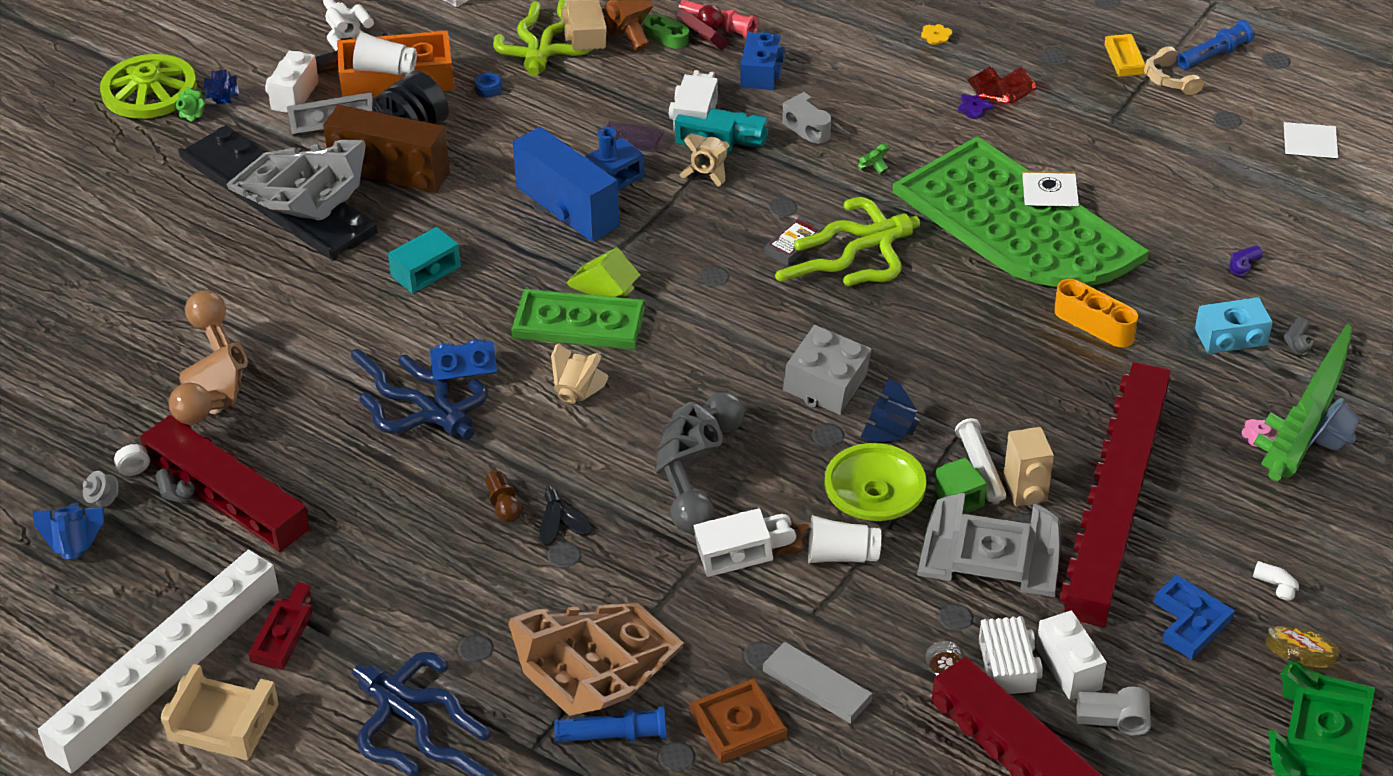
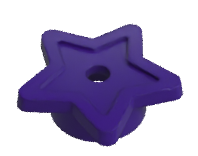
(974, 107)

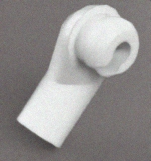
(1286, 583)

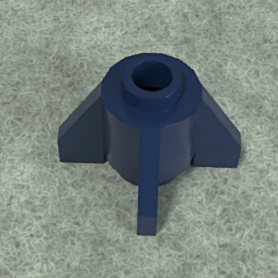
(892, 416)

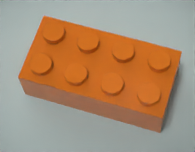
(432, 59)

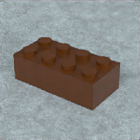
(396, 147)

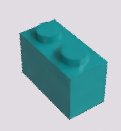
(424, 260)

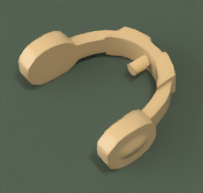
(1165, 57)

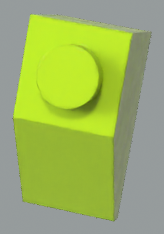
(606, 275)

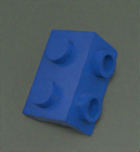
(463, 361)

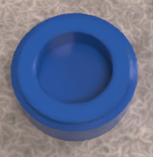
(488, 85)

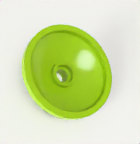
(875, 482)

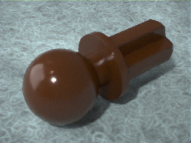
(503, 497)

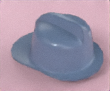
(1337, 426)

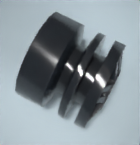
(413, 98)

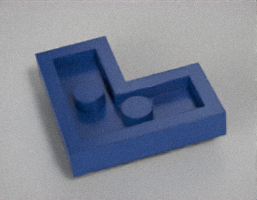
(1198, 616)

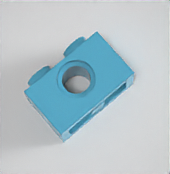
(1233, 325)

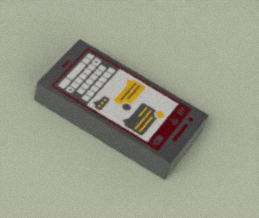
(782, 246)

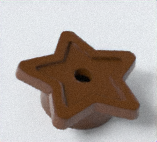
(798, 545)

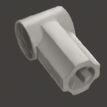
(1126, 710)

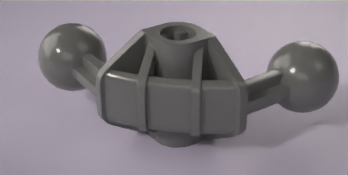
(686, 440)

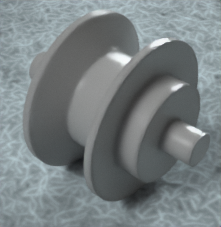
(100, 489)

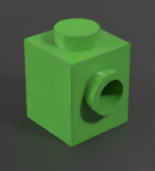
(961, 478)

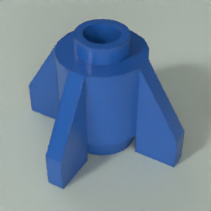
(70, 530)

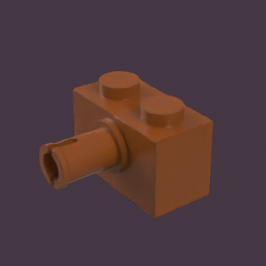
(627, 17)

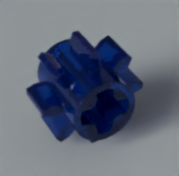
(221, 86)

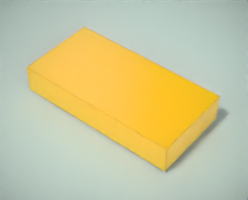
(1125, 55)

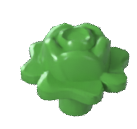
(190, 104)

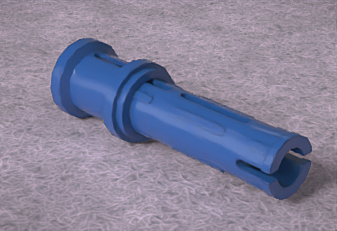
(1233, 36)
(627, 725)

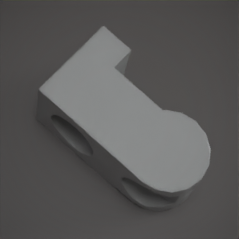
(806, 119)

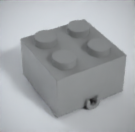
(826, 369)

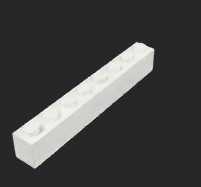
(158, 662)

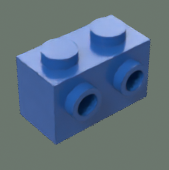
(762, 61)

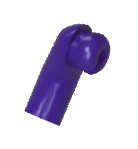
(1240, 260)

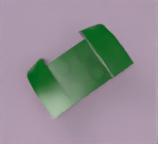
(1325, 725)

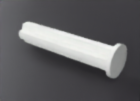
(969, 432)

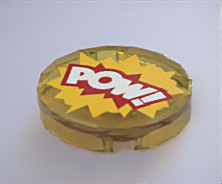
(1308, 646)

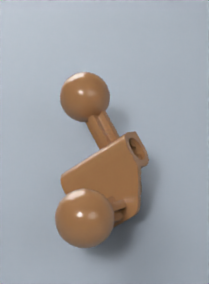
(216, 379)

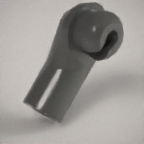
(1296, 337)
(174, 492)

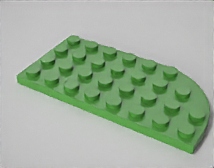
(982, 203)

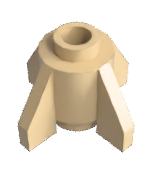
(706, 157)
(576, 376)

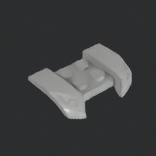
(992, 547)

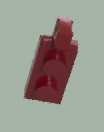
(283, 629)

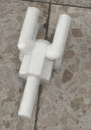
(345, 21)

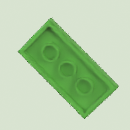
(578, 319)

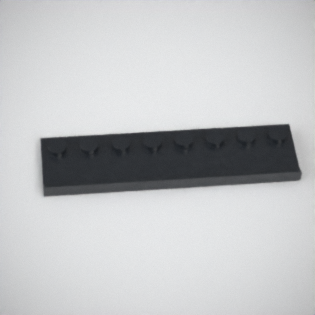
(228, 153)

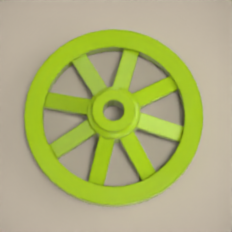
(146, 77)

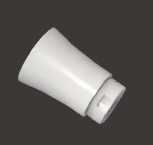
(383, 56)
(842, 542)

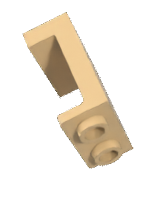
(219, 714)

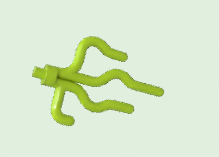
(536, 55)
(882, 232)

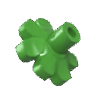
(875, 159)

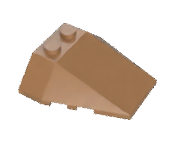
(592, 655)

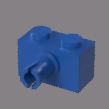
(618, 158)

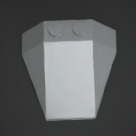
(303, 182)

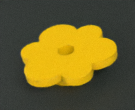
(936, 34)

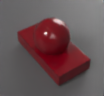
(707, 21)

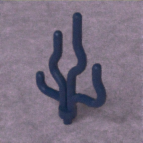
(441, 412)
(393, 695)

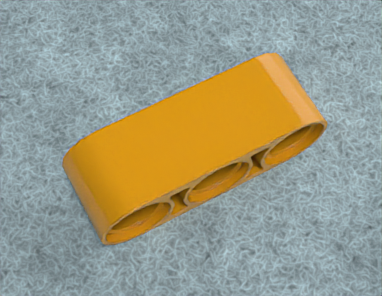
(1096, 313)

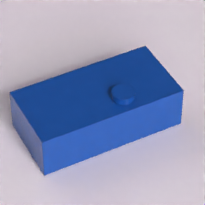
(566, 183)

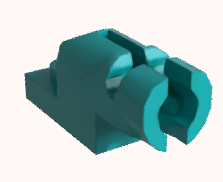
(724, 125)

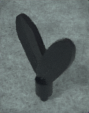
(557, 513)

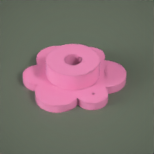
(1253, 427)

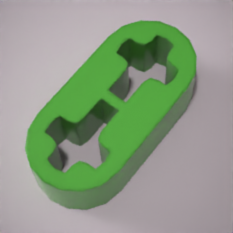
(666, 31)

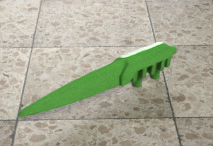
(1304, 420)

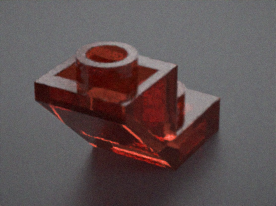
(1008, 89)

